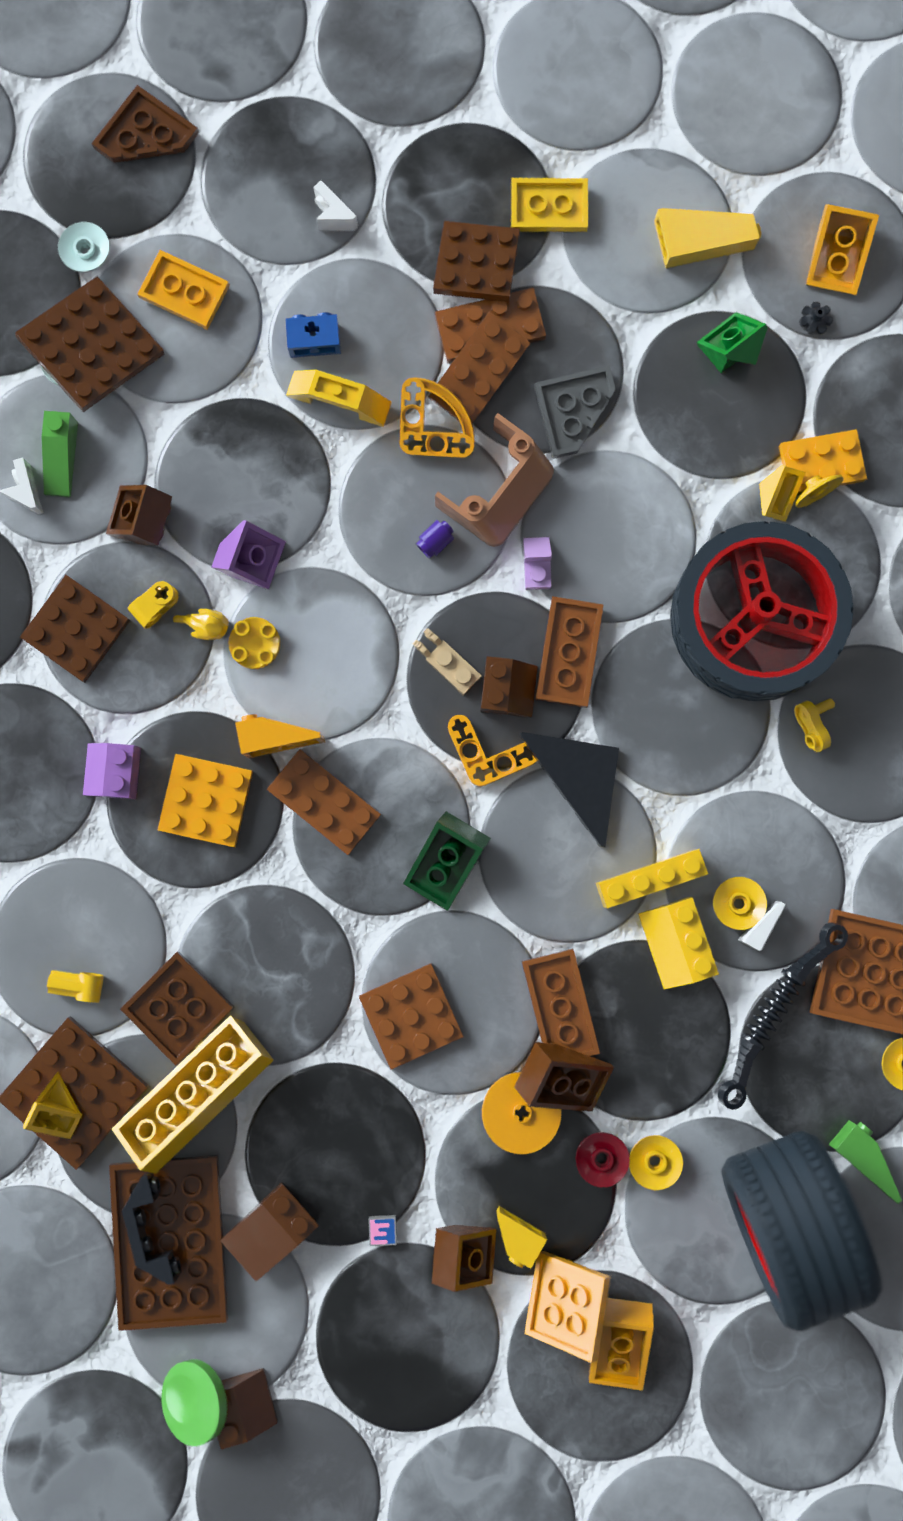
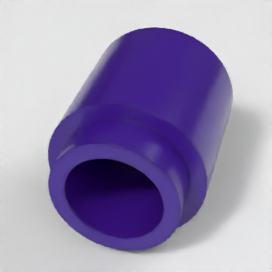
(435, 538)

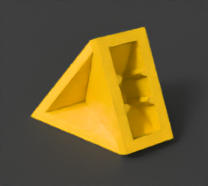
(54, 1111)

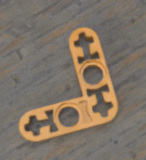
(480, 760)

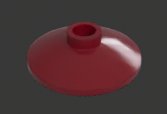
(607, 1172)

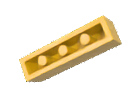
(651, 878)

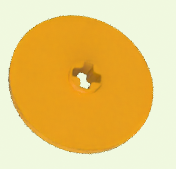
(504, 1125)

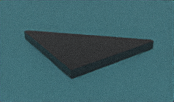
(582, 775)

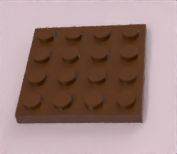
(89, 344)
(95, 1079)

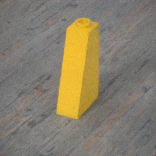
(703, 235)

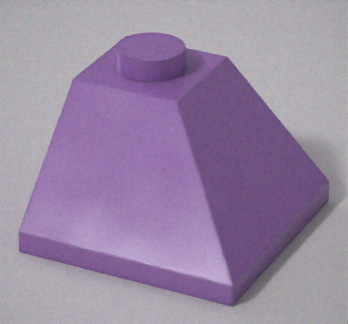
(249, 555)

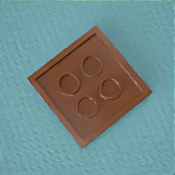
(410, 1016)

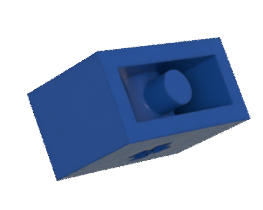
(299, 337)

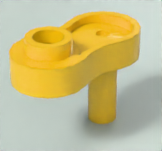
(809, 719)

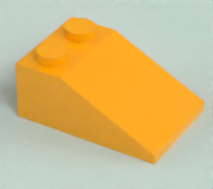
(841, 249)
(266, 736)
(624, 1345)

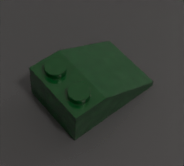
(446, 860)

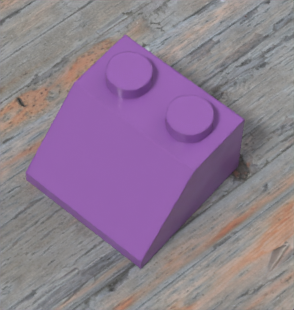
(112, 770)

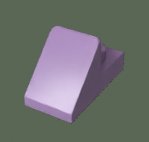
(537, 563)

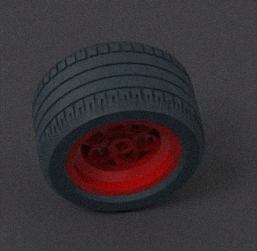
(802, 1230)

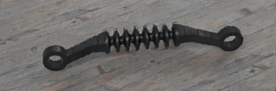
(794, 976)

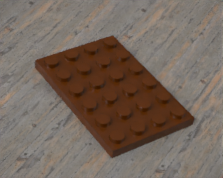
(180, 1219)

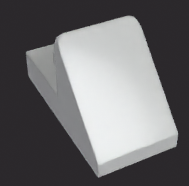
(336, 214)
(25, 491)

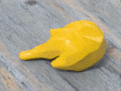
(207, 624)

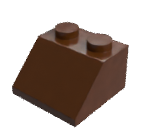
(139, 514)
(508, 687)
(463, 1257)
(248, 1408)

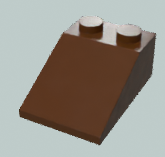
(562, 1078)
(269, 1232)

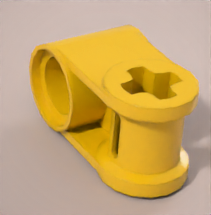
(151, 606)

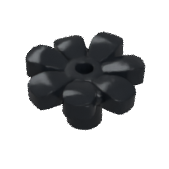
(816, 318)

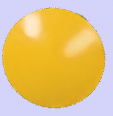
(254, 642)

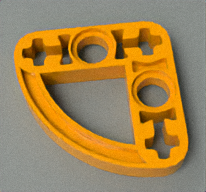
(417, 429)

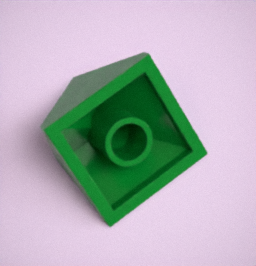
(734, 340)

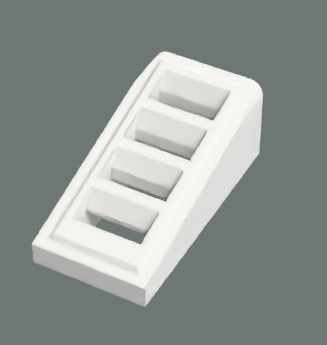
(758, 935)

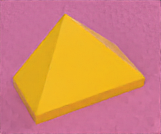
(780, 491)

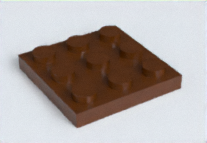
(476, 261)
(75, 628)
(177, 1008)

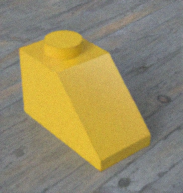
(520, 1238)

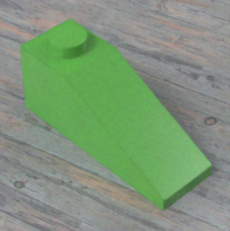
(58, 452)
(864, 1154)

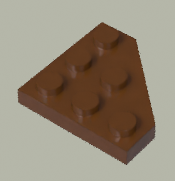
(144, 130)

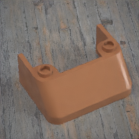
(497, 518)

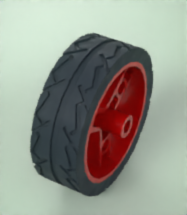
(745, 549)

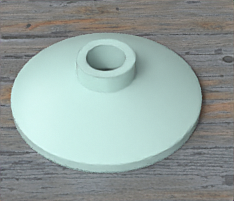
(79, 237)

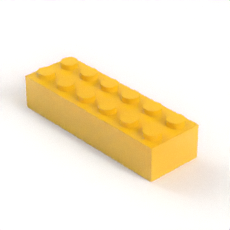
(192, 1095)

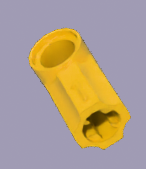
(83, 986)

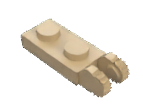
(448, 663)

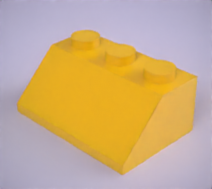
(678, 943)

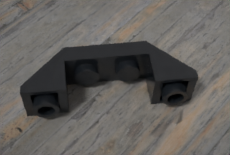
(161, 1265)

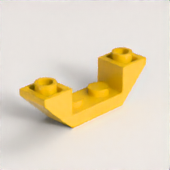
(339, 392)

